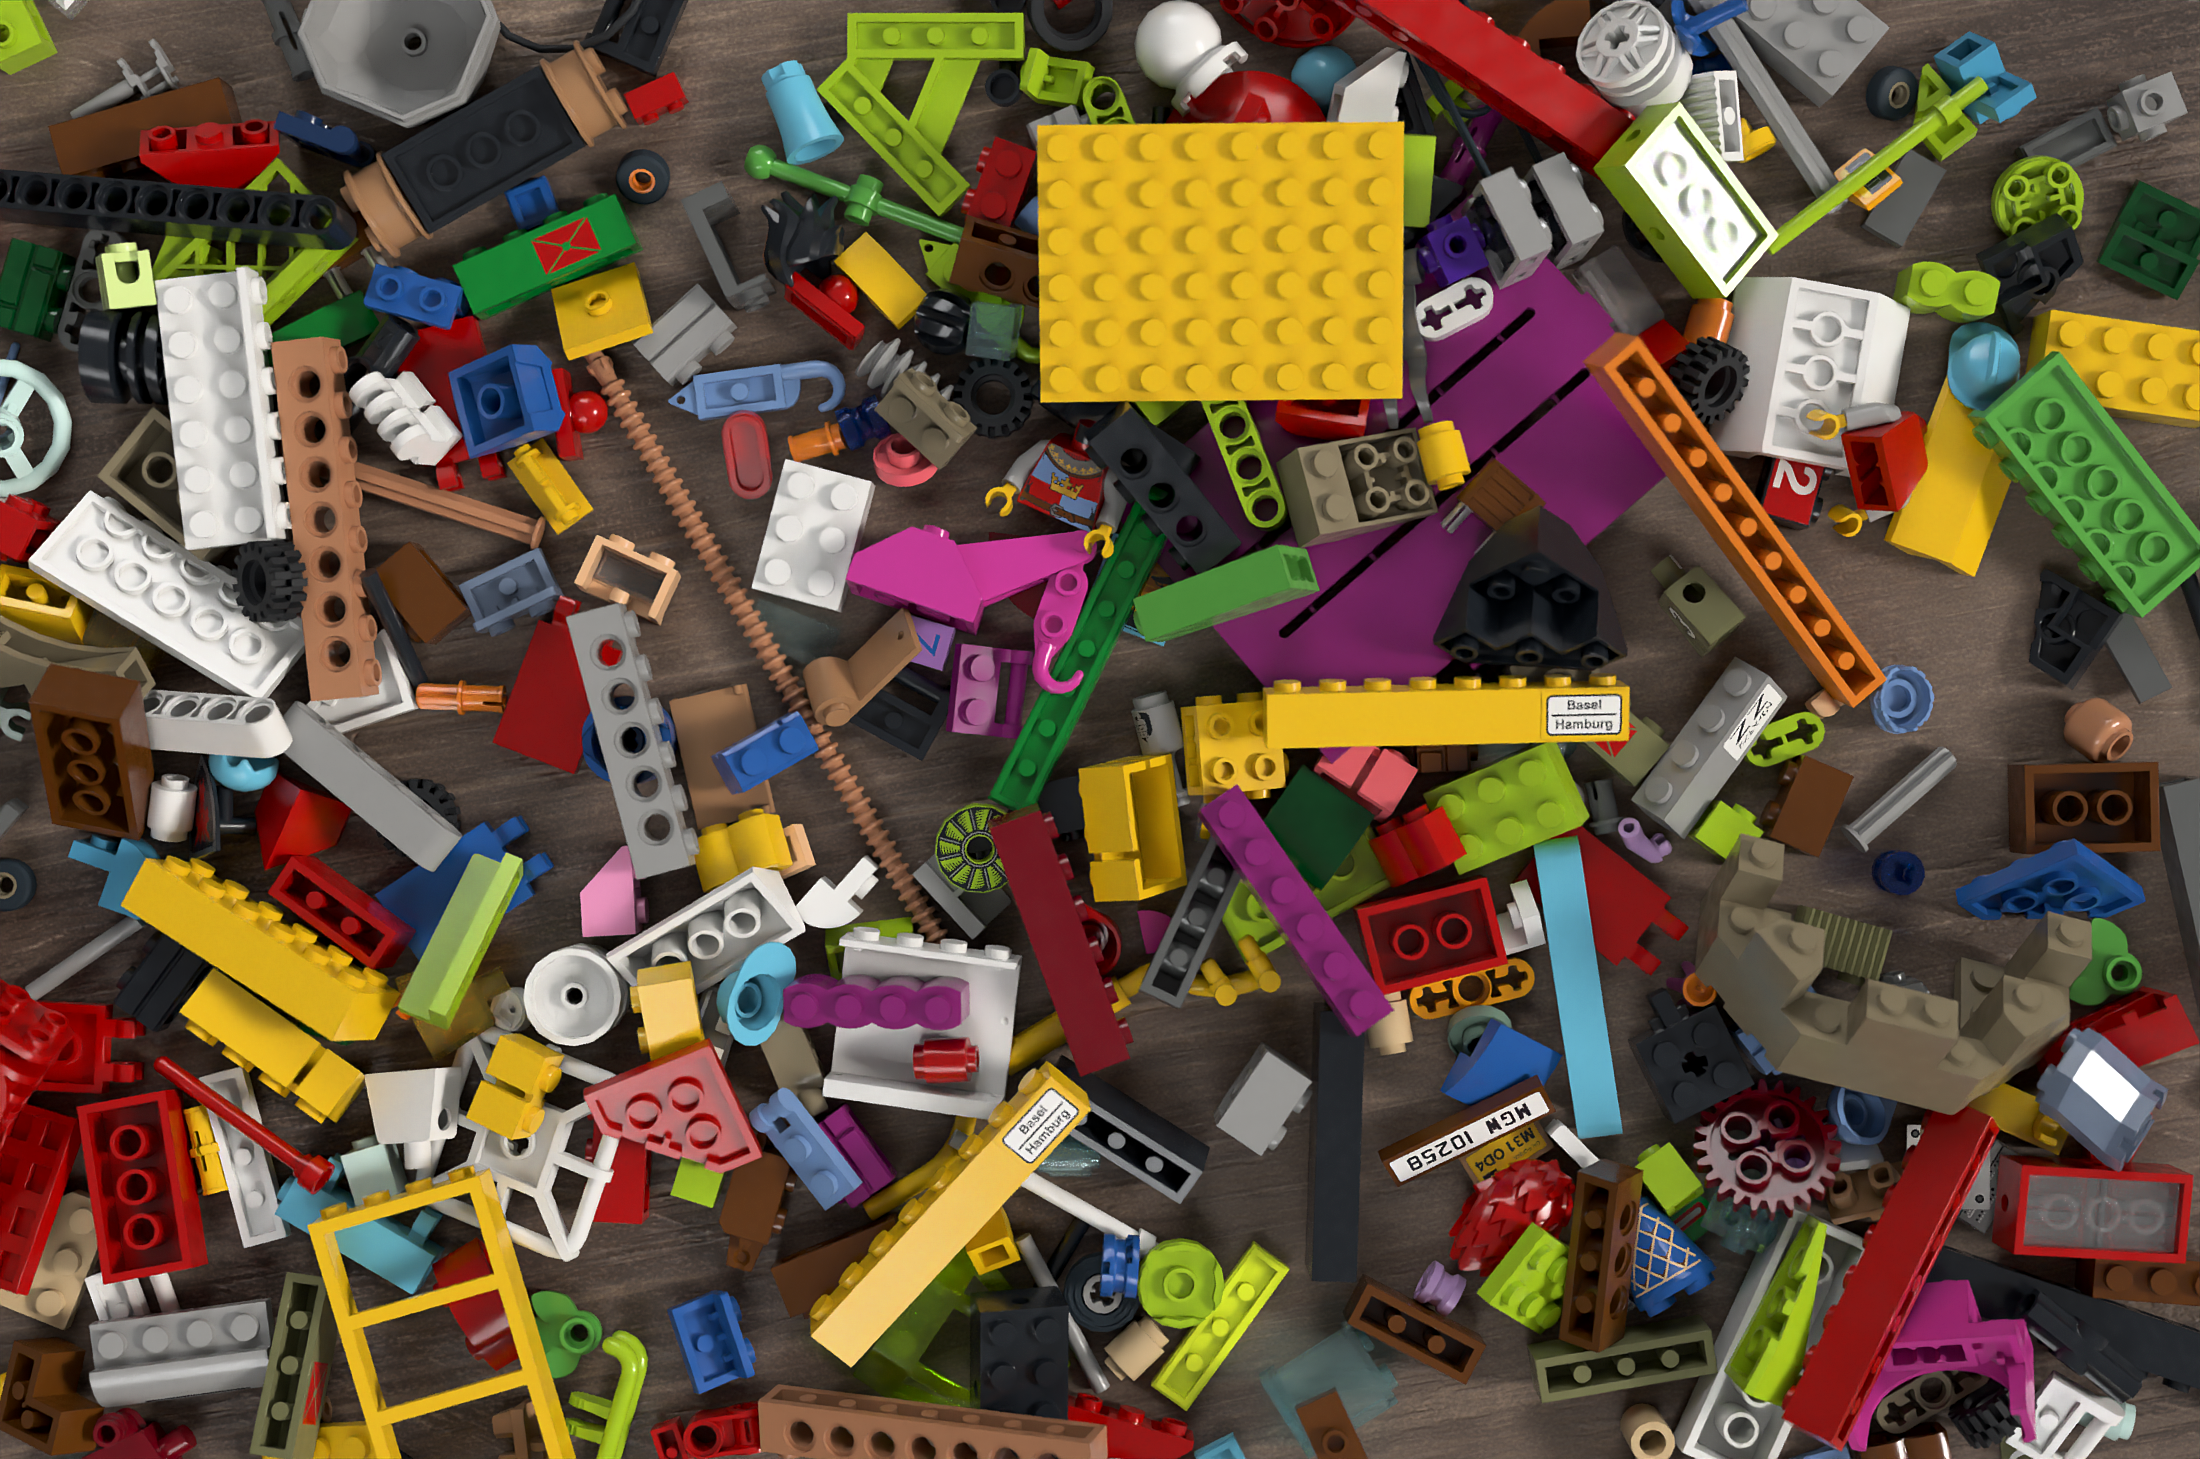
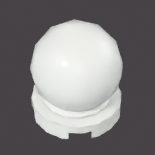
(1183, 50)

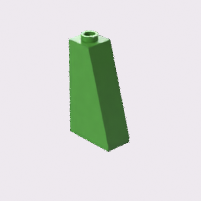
(1225, 593)

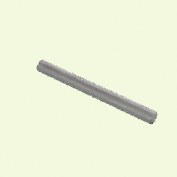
(1771, 103)

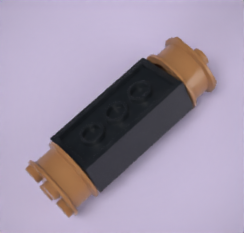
(484, 149)

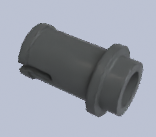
(1603, 806)

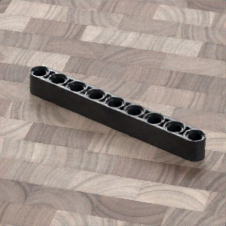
(100, 204)

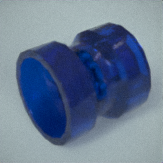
(862, 423)

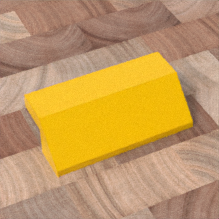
(1957, 495)

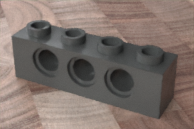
(1191, 928)

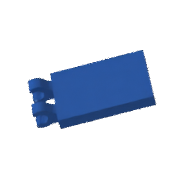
(424, 895)

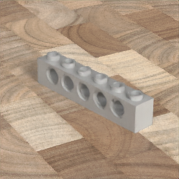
(589, 635)

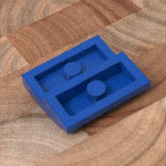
(1498, 1063)

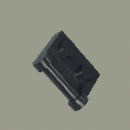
(644, 35)
(902, 722)

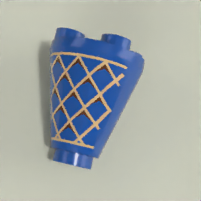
(1664, 1261)

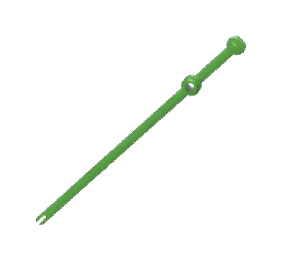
(862, 198)

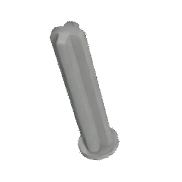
(1899, 798)

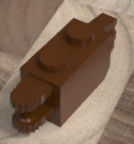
(754, 1205)

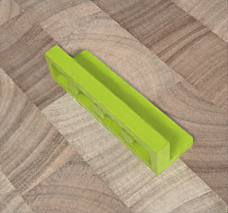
(461, 939)

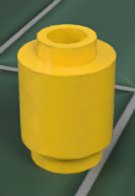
(1443, 455)

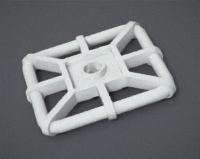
(536, 1166)

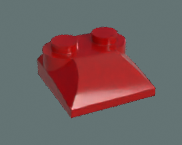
(1324, 417)

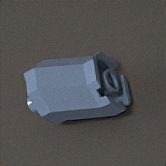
(2100, 1097)

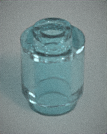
(1071, 1159)

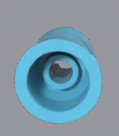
(800, 114)

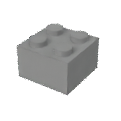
(1263, 1099)

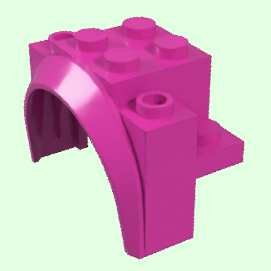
(1948, 1334)

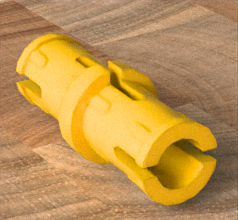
(205, 1150)

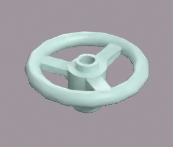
(11, 440)

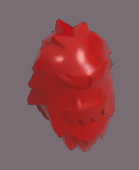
(1506, 1207)

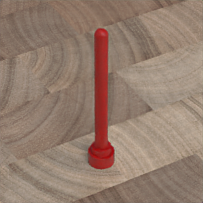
(309, 1170)

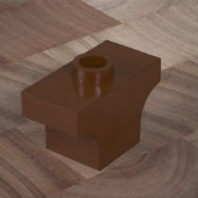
(1330, 1427)

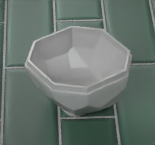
(366, 62)

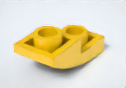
(881, 280)

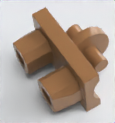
(1861, 1192)
(523, 1426)

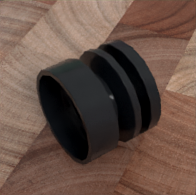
(122, 358)

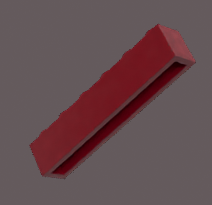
(1059, 938)

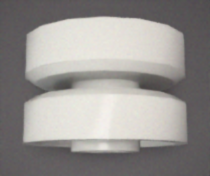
(550, 998)

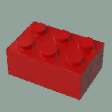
(1430, 934)

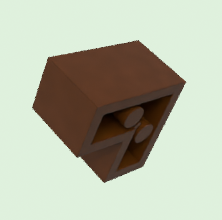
(42, 1400)

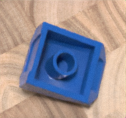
(506, 399)

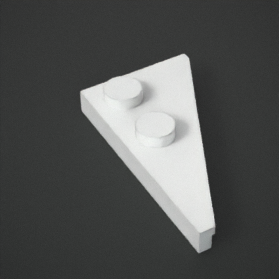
(393, 699)

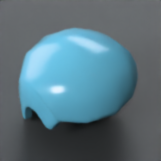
(1319, 71)
(243, 773)

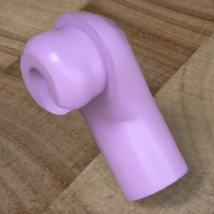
(1637, 842)

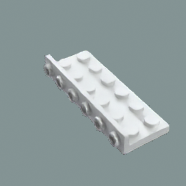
(223, 409)
(166, 596)

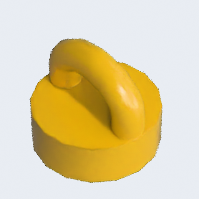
(1755, 142)

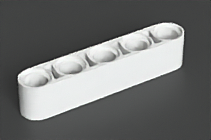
(215, 724)

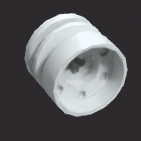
(1634, 56)

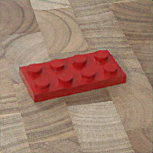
(34, 1172)

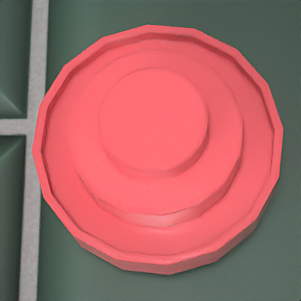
(901, 463)

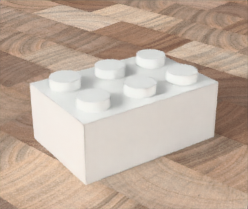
(813, 535)

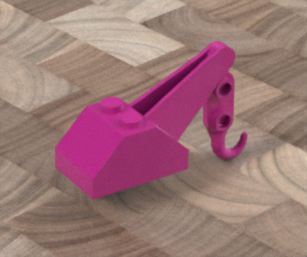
(957, 581)

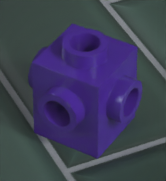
(1467, 249)

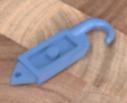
(756, 389)

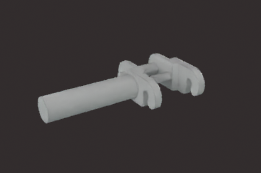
(132, 84)

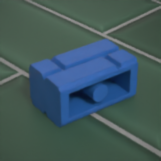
(764, 753)

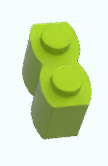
(1952, 295)

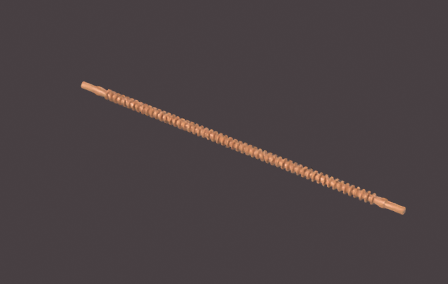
(602, 369)

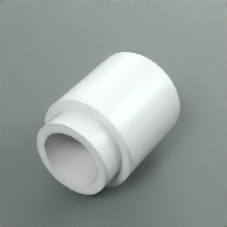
(171, 808)

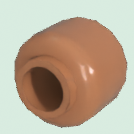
(2098, 730)

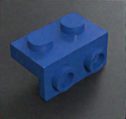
(416, 297)
(712, 1340)

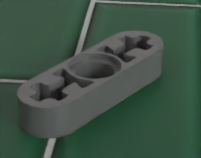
(82, 274)

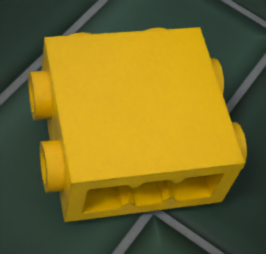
(1228, 748)

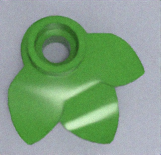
(2108, 950)
(555, 1325)

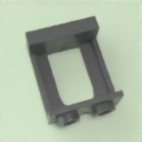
(705, 211)

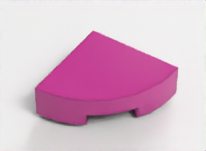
(1153, 928)

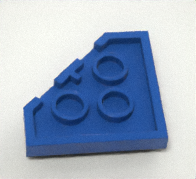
(2052, 881)

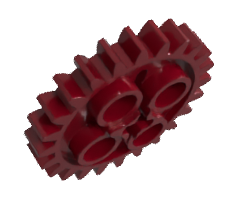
(1781, 1184)

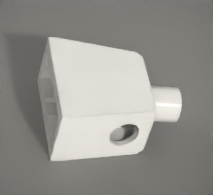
(415, 1109)

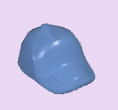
(1859, 1115)

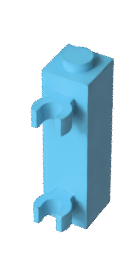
(380, 1245)

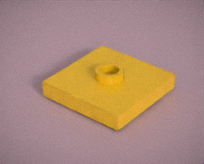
(601, 311)

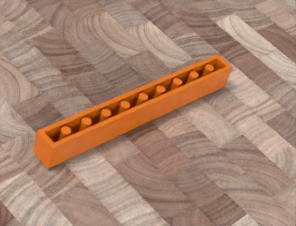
(1734, 518)

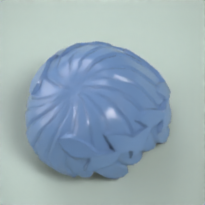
(1901, 700)

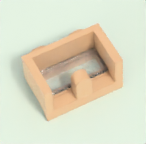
(628, 578)

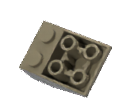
(1355, 486)

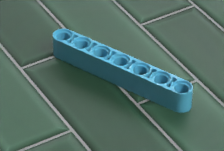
(1577, 987)

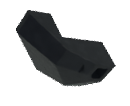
(1533, 601)

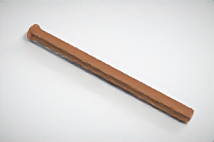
(445, 503)

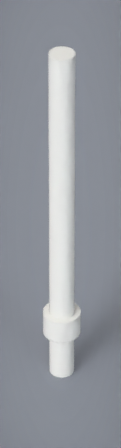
(1075, 1205)

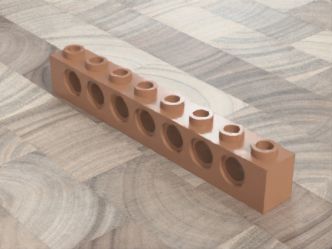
(309, 500)
(789, 1409)

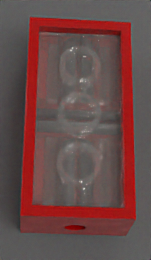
(2091, 1209)

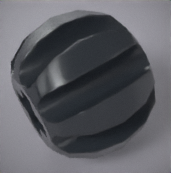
(943, 321)

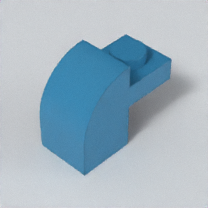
(1975, 57)
(121, 863)

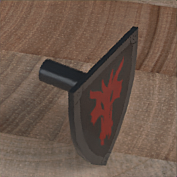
(214, 814)

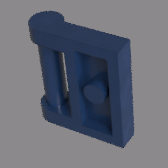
(336, 143)

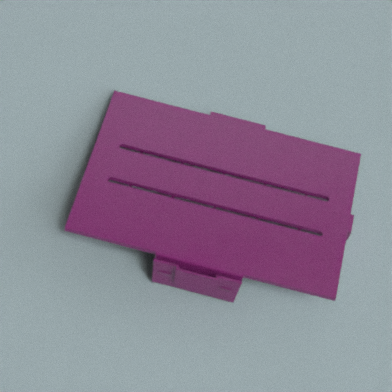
(1574, 458)

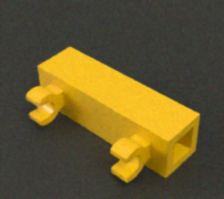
(2020, 1116)

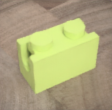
(125, 277)

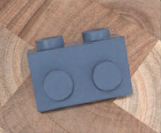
(511, 592)

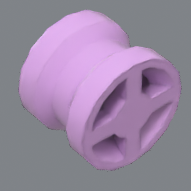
(1439, 1288)

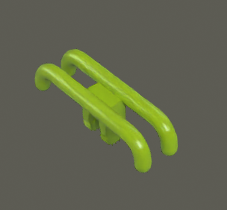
(620, 1411)

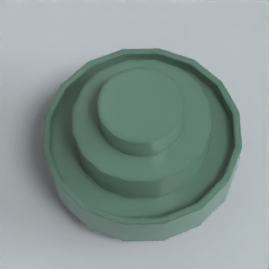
(1468, 1026)

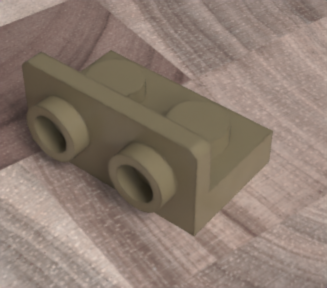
(926, 417)

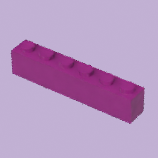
(1295, 911)

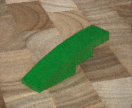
(342, 320)

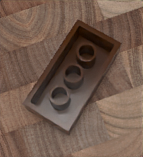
(93, 750)

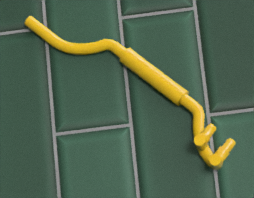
(1048, 1035)

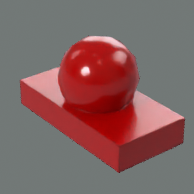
(829, 306)
(584, 414)

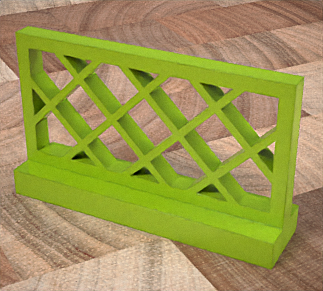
(287, 281)

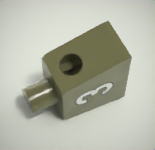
(1701, 623)

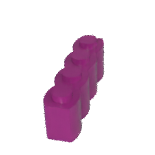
(864, 1000)

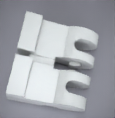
(406, 416)

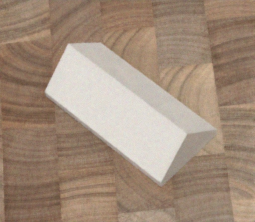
(715, 930)

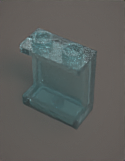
(1335, 1362)

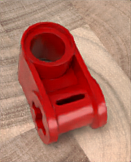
(730, 1428)

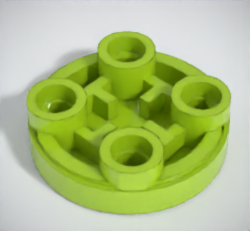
(2035, 190)

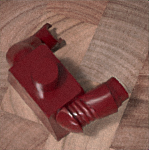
(129, 1437)

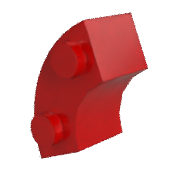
(481, 1315)

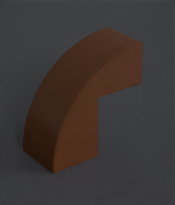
(1556, 25)

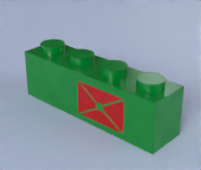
(547, 256)

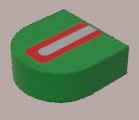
(1690, 1218)

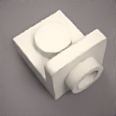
(1522, 924)

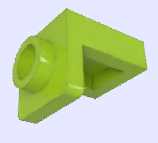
(1054, 79)

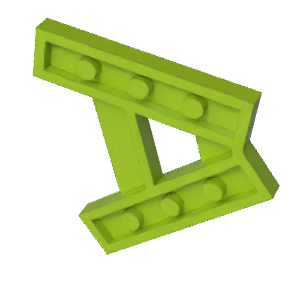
(956, 47)

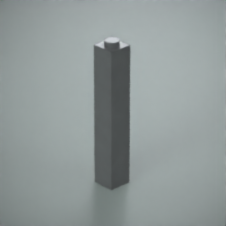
(2181, 854)

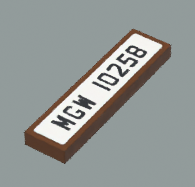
(1466, 1131)

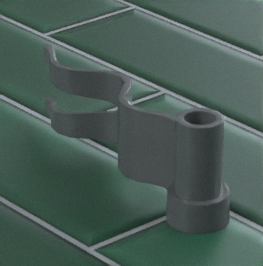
(1413, 344)

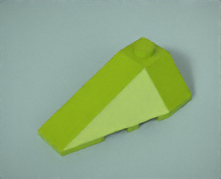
(1777, 1336)

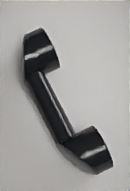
(1003, 84)

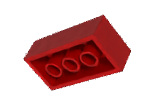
(142, 1186)

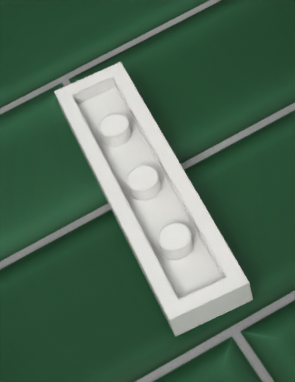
(246, 1164)

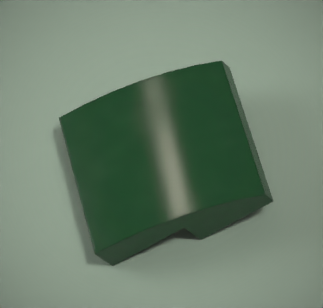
(2154, 240)
(1316, 825)

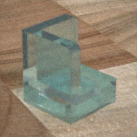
(993, 330)

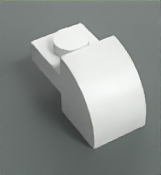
(831, 904)

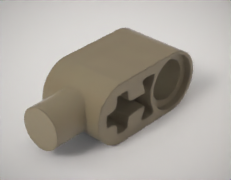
(796, 1064)

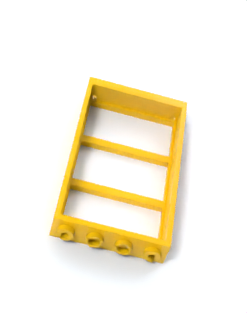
(506, 1278)

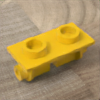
(549, 485)

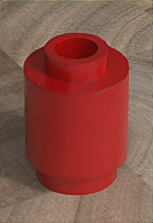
(945, 1060)

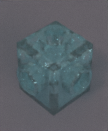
(1739, 1229)

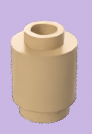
(1394, 1029)
(1135, 1348)

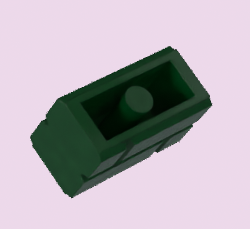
(34, 288)

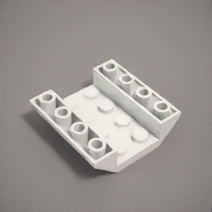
(1807, 352)

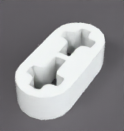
(1448, 300)

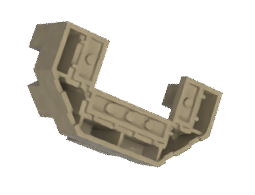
(1889, 1036)

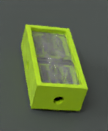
(1686, 201)

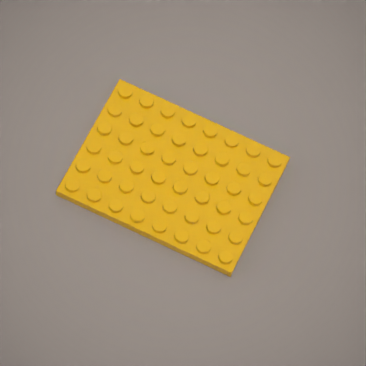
(1221, 261)

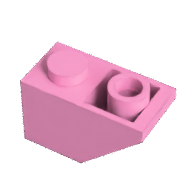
(613, 899)

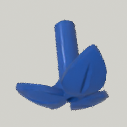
(1690, 27)

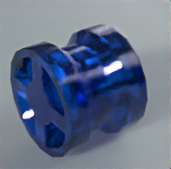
(1889, 868)

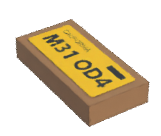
(1522, 1144)

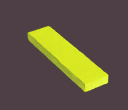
(1211, 1341)

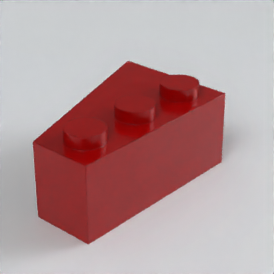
(2139, 1024)

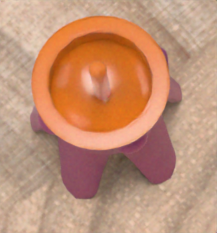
(1692, 988)

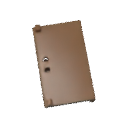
(704, 727)

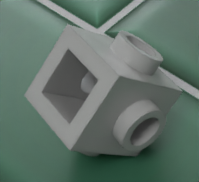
(2145, 107)

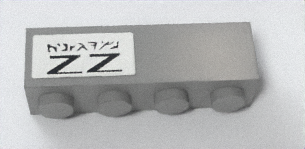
(1709, 747)

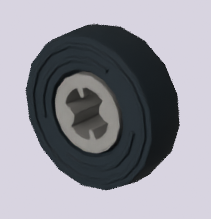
(1091, 1312)

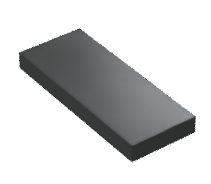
(2136, 661)

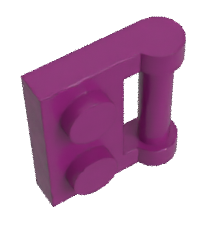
(976, 690)

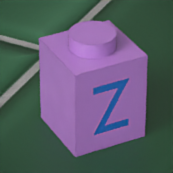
(935, 643)

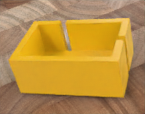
(1132, 827)

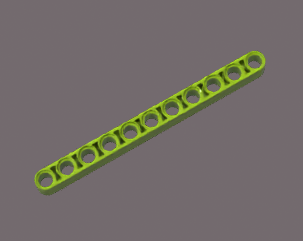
(1217, 412)

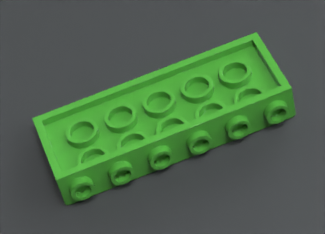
(2090, 486)

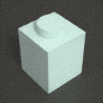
(373, 1168)

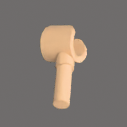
(1823, 704)

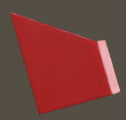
(297, 820)

